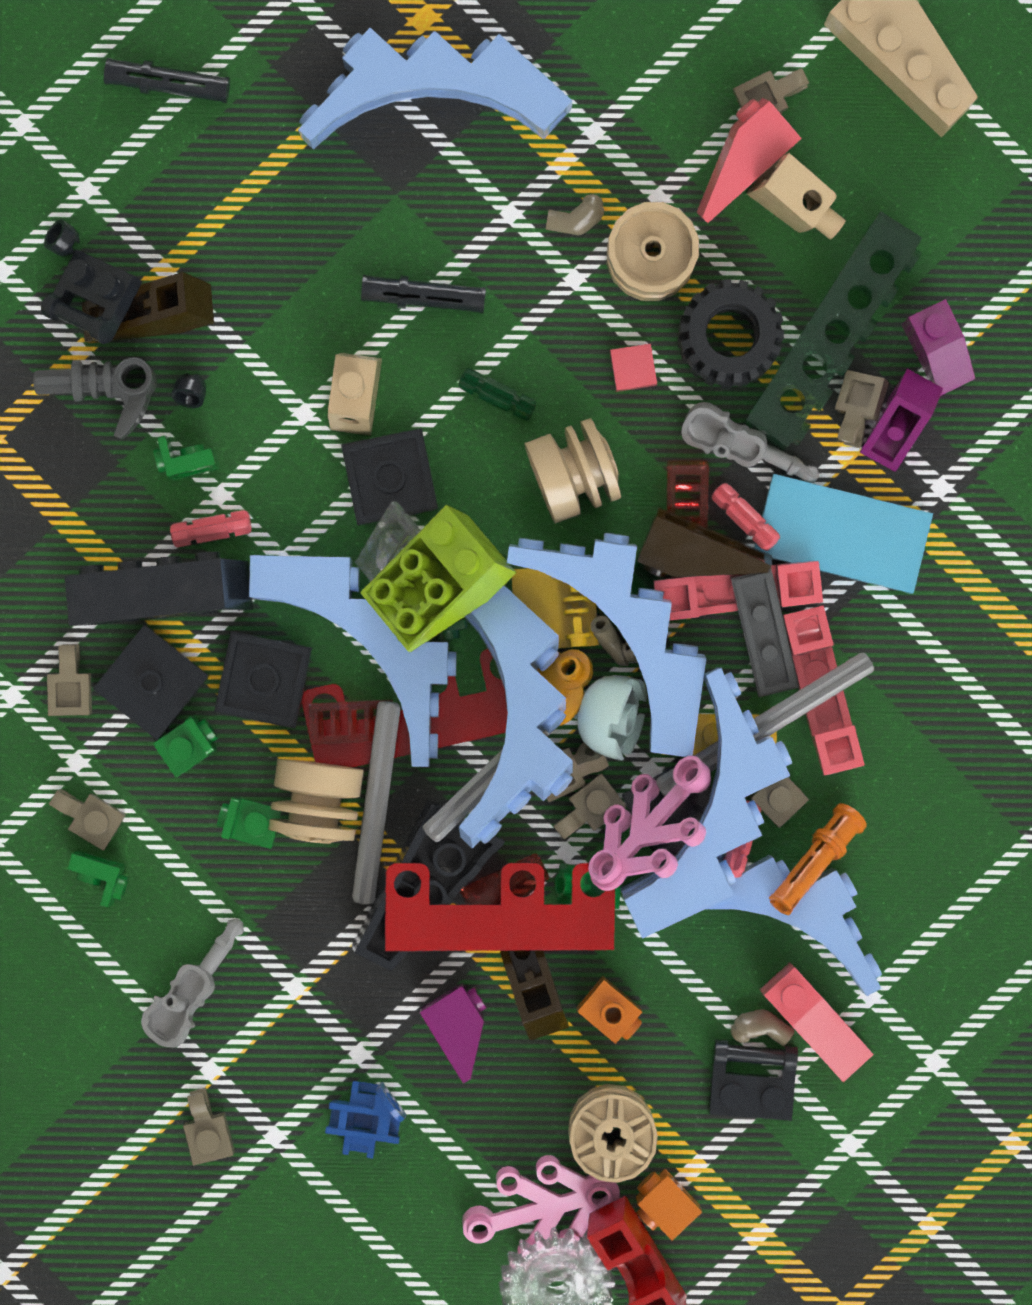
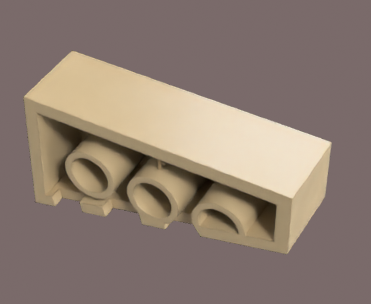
(907, 55)

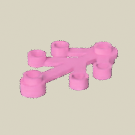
(616, 861)
(546, 1206)

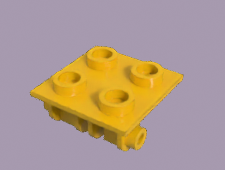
(558, 606)

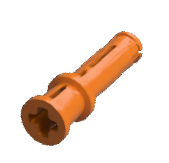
(828, 845)

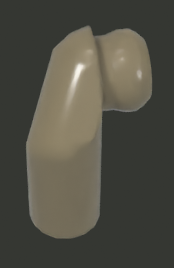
(580, 219)
(611, 641)
(759, 1023)

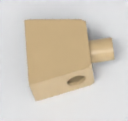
(783, 191)
(353, 393)

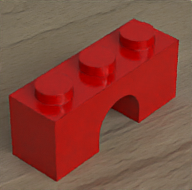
(626, 1244)

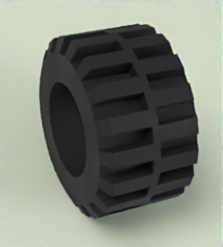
(755, 309)

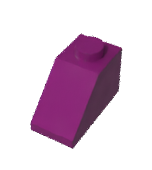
(940, 346)
(902, 420)
(457, 1026)

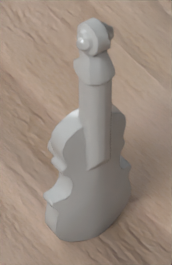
(712, 429)
(171, 1016)

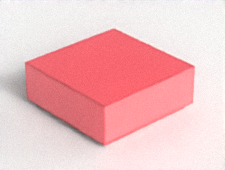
(633, 367)

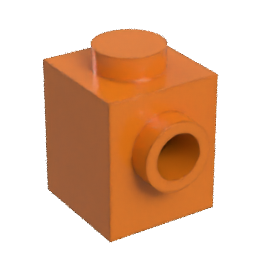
(610, 1011)
(666, 1204)

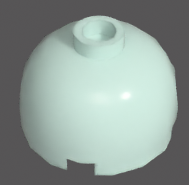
(610, 717)

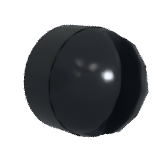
(61, 238)
(189, 391)

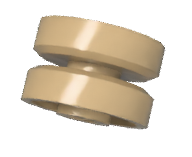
(641, 229)

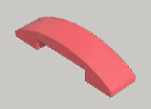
(705, 595)
(829, 722)

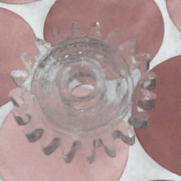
(552, 1260)

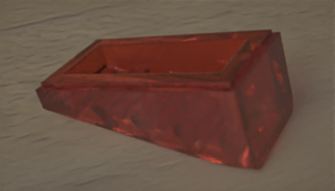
(688, 467)
(316, 722)
(488, 889)

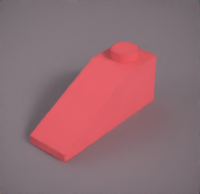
(750, 149)
(816, 1022)

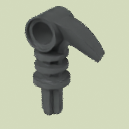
(97, 380)

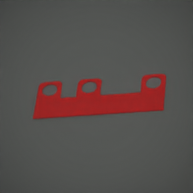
(458, 720)
(512, 926)

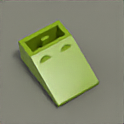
(437, 579)

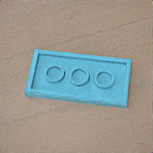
(846, 533)

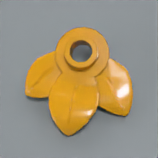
(570, 685)

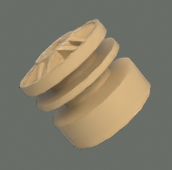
(573, 470)
(315, 800)
(598, 1113)

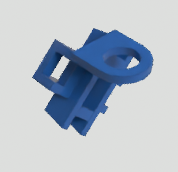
(366, 1112)

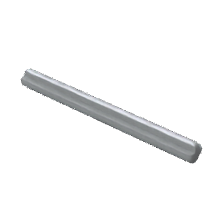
(790, 708)

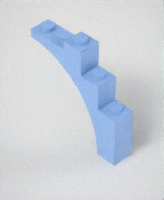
(380, 75)
(326, 588)
(671, 676)
(528, 758)
(729, 820)
(816, 913)

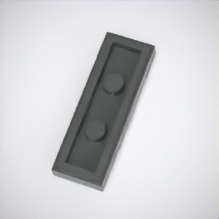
(764, 633)

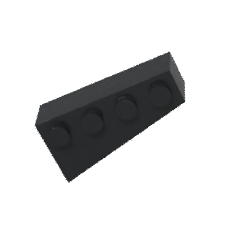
(157, 590)
(450, 867)

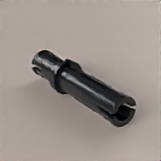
(118, 73)
(424, 294)

